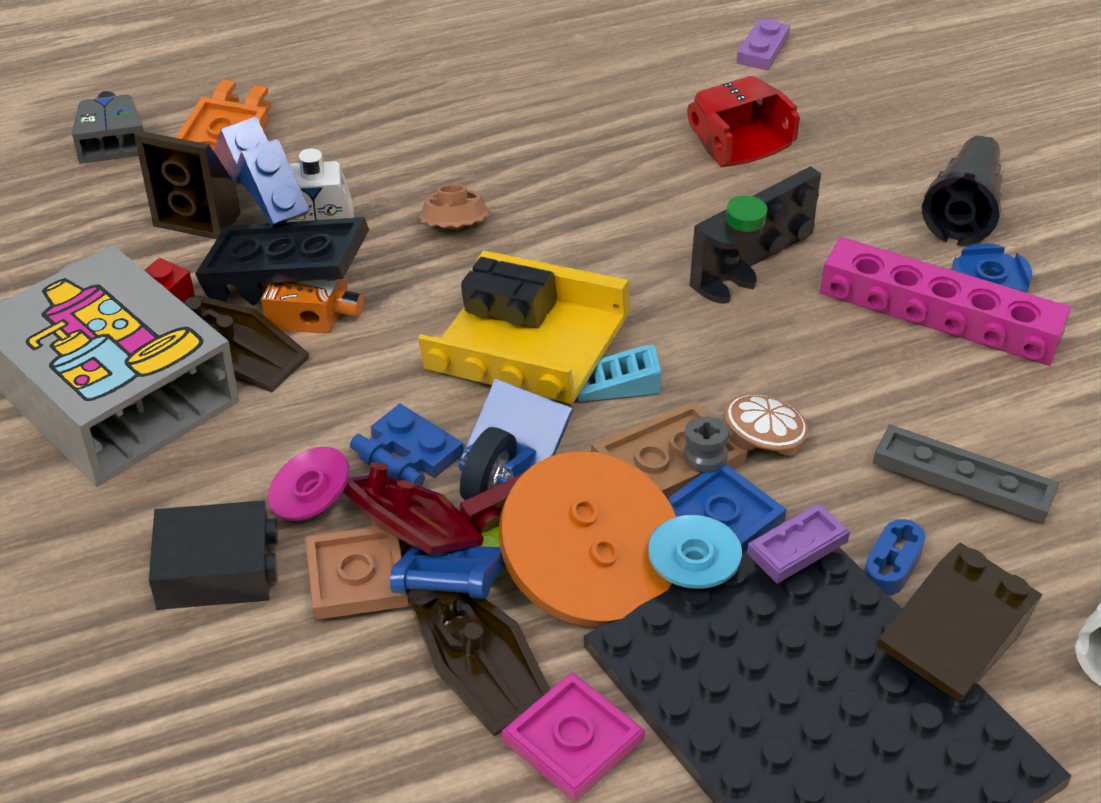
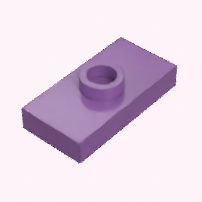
(798, 542)

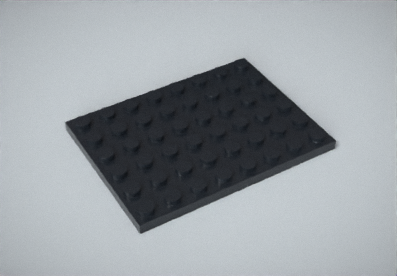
(794, 703)

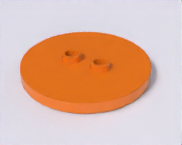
(581, 536)

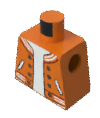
(310, 304)

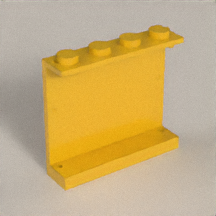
(541, 360)

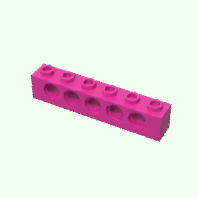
(945, 300)

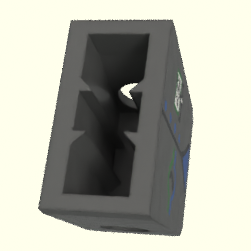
(106, 128)

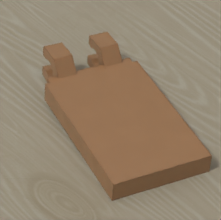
(659, 446)

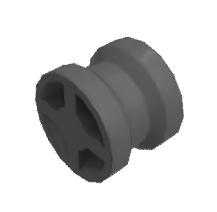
(706, 444)

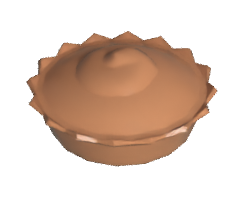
(453, 207)

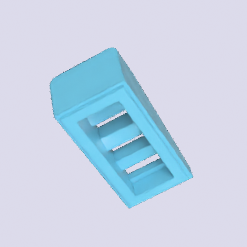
(632, 373)

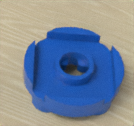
(991, 259)

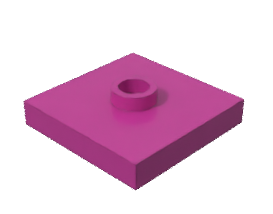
(573, 736)

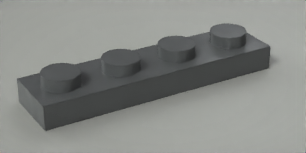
(966, 473)

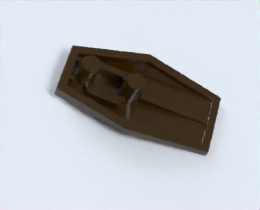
(257, 346)
(480, 656)

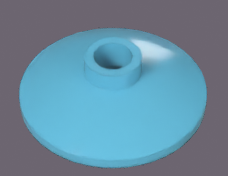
(695, 551)

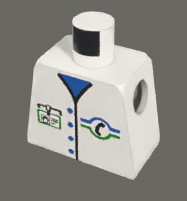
(322, 187)

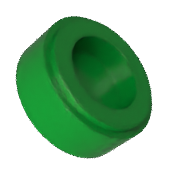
(746, 213)

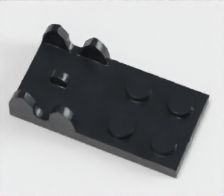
(281, 253)
(728, 254)

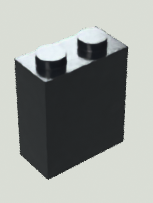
(212, 555)

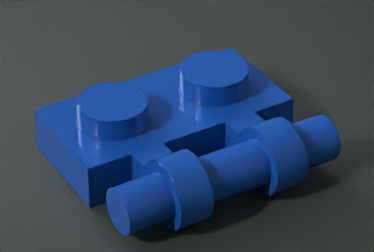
(414, 439)

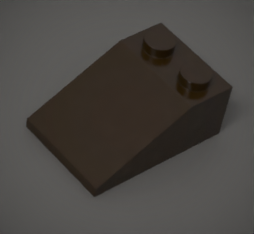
(186, 185)
(960, 621)

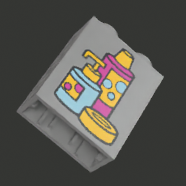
(111, 363)

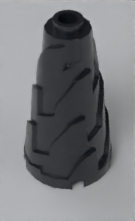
(966, 195)

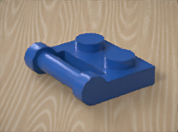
(459, 570)

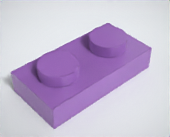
(763, 44)

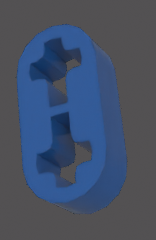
(901, 560)

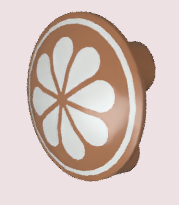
(765, 424)

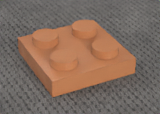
(352, 572)

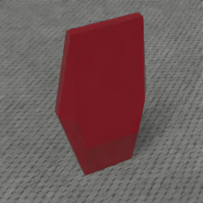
(411, 512)

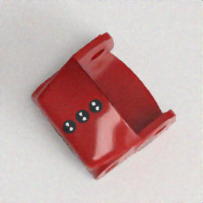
(743, 121)

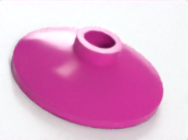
(308, 483)

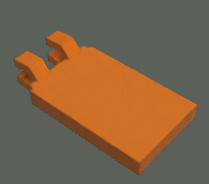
(223, 111)

